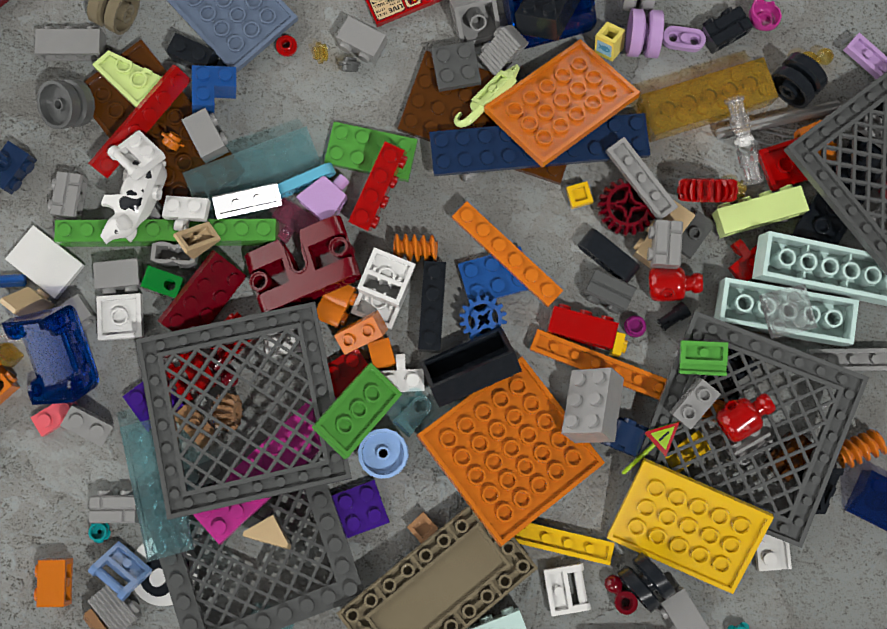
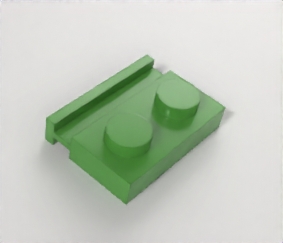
(703, 358)

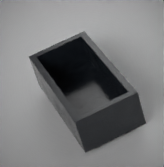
(470, 366)

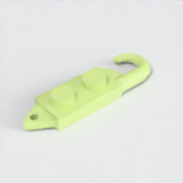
(496, 86)

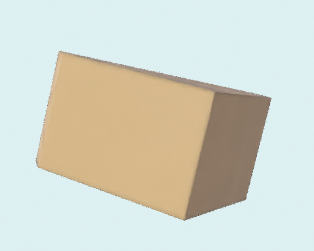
(197, 239)
(268, 532)

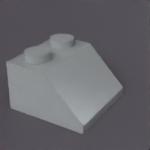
(475, 19)

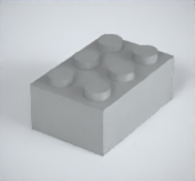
(593, 405)

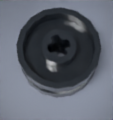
(799, 80)
(648, 580)

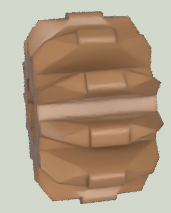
(228, 411)

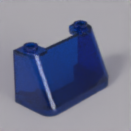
(57, 354)

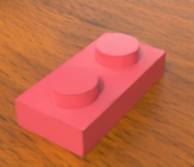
(51, 417)

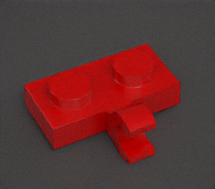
(743, 267)

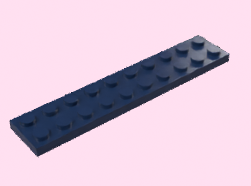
(494, 150)

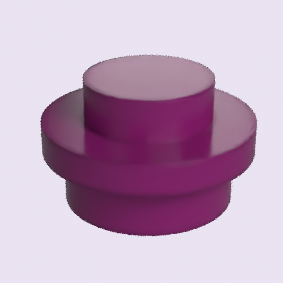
(635, 326)

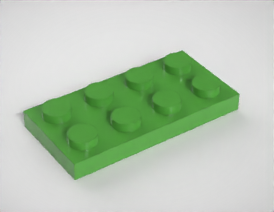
(359, 147)
(357, 411)

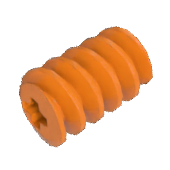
(415, 248)
(860, 447)

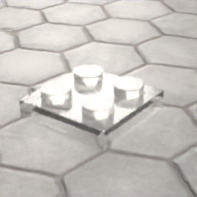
(788, 311)

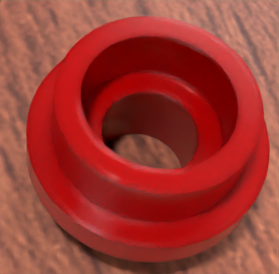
(286, 52)

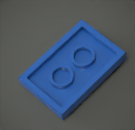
(488, 277)

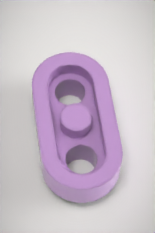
(683, 36)

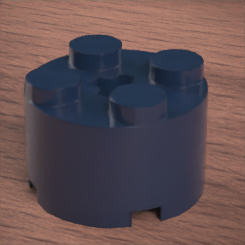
(628, 437)

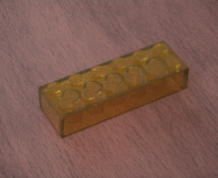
(702, 99)

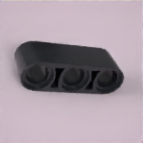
(608, 255)

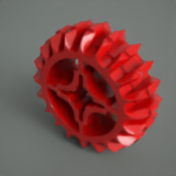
(707, 190)

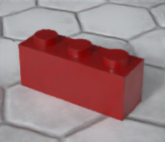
(582, 327)

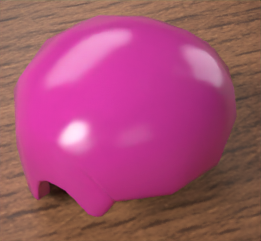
(764, 15)

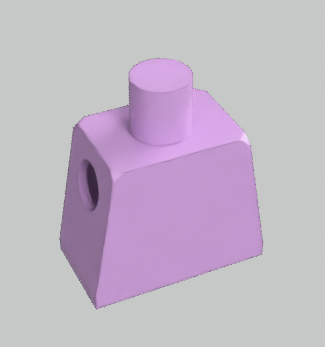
(325, 197)

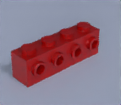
(380, 181)

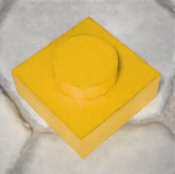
(579, 195)
(619, 346)

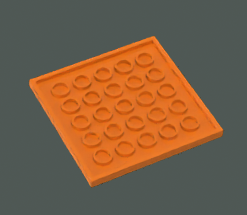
(509, 452)

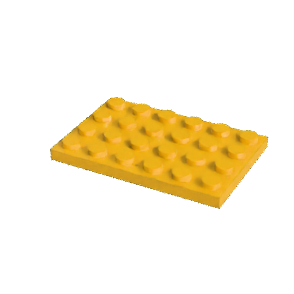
(689, 526)

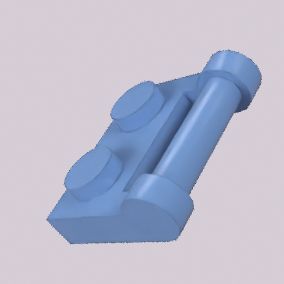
(125, 565)

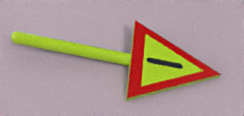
(661, 438)

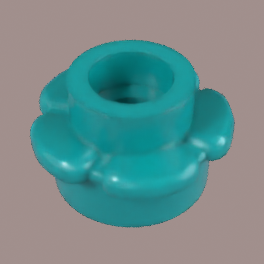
(95, 536)

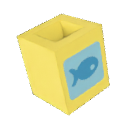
(609, 41)

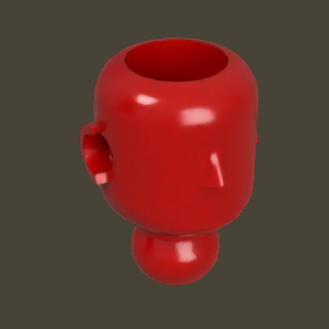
(673, 284)
(743, 418)

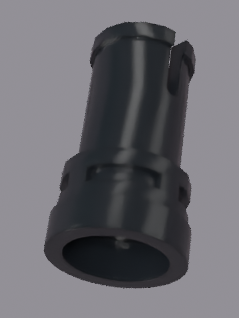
(677, 314)

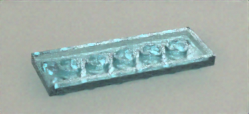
(255, 166)
(159, 535)

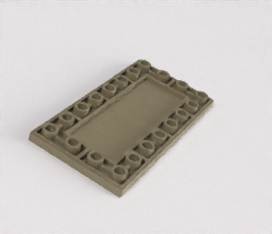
(442, 581)

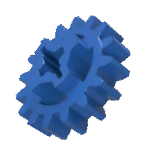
(488, 308)

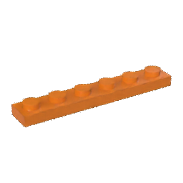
(507, 254)

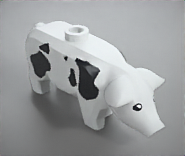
(134, 202)

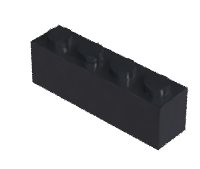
(432, 307)

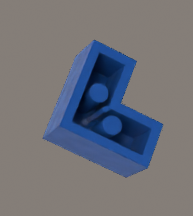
(211, 83)

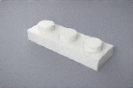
(246, 200)

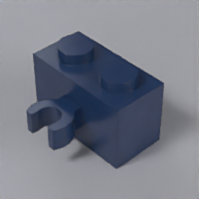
(14, 167)

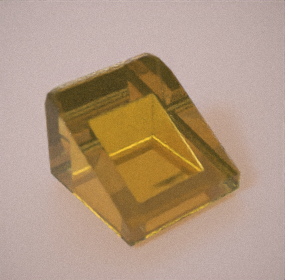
(10, 354)

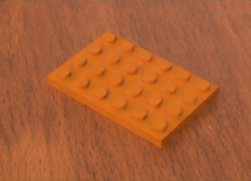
(561, 102)

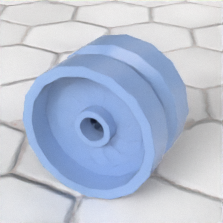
(377, 441)

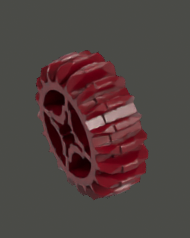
(617, 206)

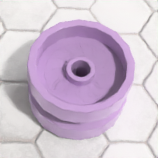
(644, 33)

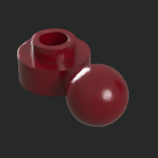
(225, 375)
(614, 585)

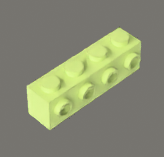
(760, 211)

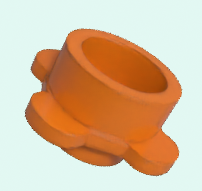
(172, 140)

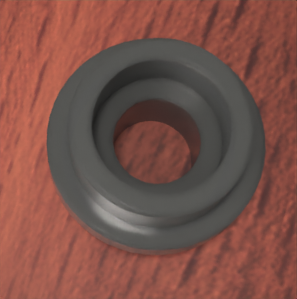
(349, 64)

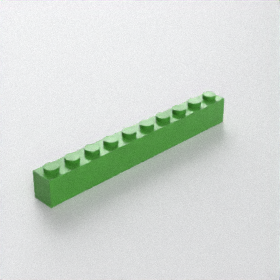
(231, 231)

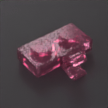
(293, 219)

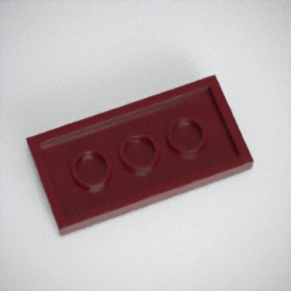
(203, 294)

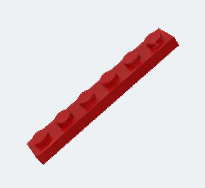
(143, 116)

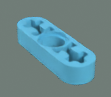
(305, 179)

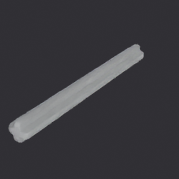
(782, 118)

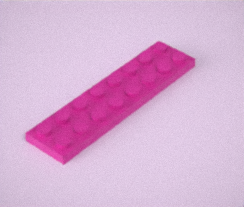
(225, 521)

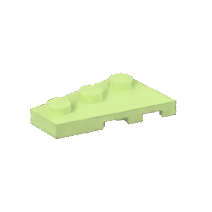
(126, 76)

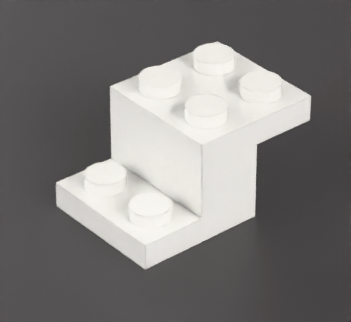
(383, 286)

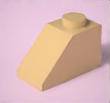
(27, 301)

